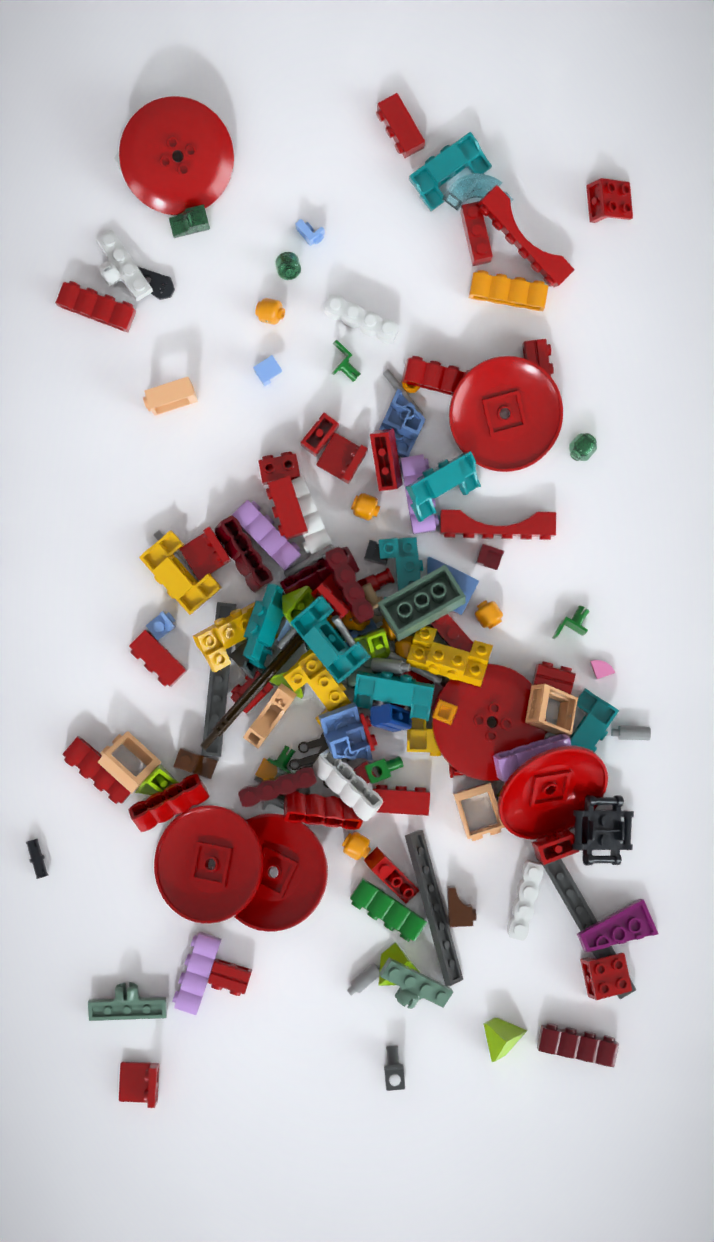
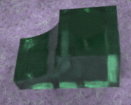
(190, 222)

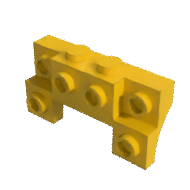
(175, 577)
(222, 635)
(447, 660)
(312, 671)
(421, 739)

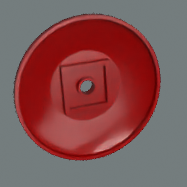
(148, 148)
(532, 420)
(469, 741)
(532, 809)
(183, 860)
(300, 878)

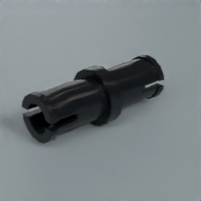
(37, 858)

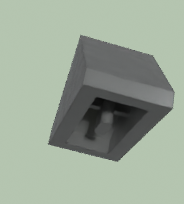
(242, 661)

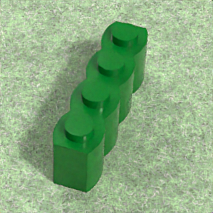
(388, 910)

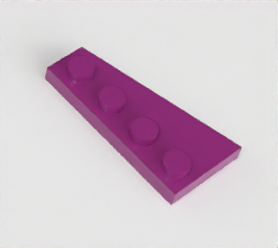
(618, 928)

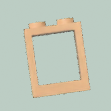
(170, 396)
(538, 706)
(120, 772)
(471, 792)

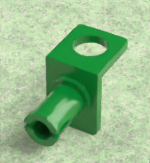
(345, 366)
(574, 623)
(283, 759)
(383, 768)

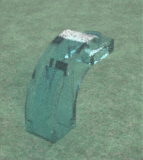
(470, 187)

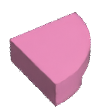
(601, 668)

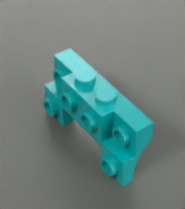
(445, 166)
(437, 481)
(406, 559)
(263, 626)
(326, 642)
(394, 689)
(594, 723)

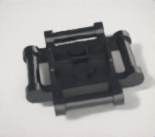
(602, 829)

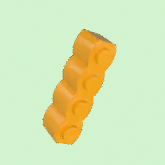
(508, 291)

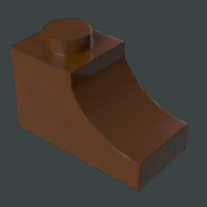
(195, 763)
(459, 913)

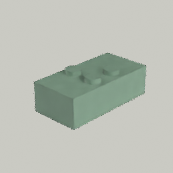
(422, 602)

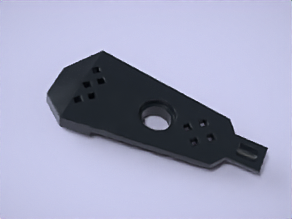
(156, 284)

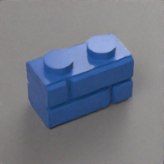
(390, 717)

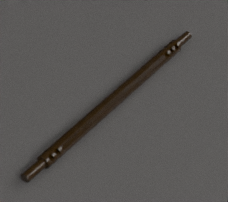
(222, 725)

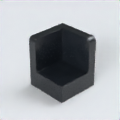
(373, 554)

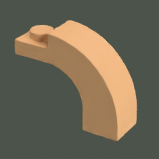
(270, 716)

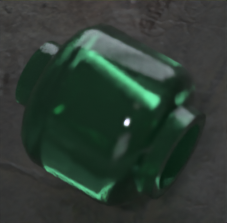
(288, 265)
(583, 447)

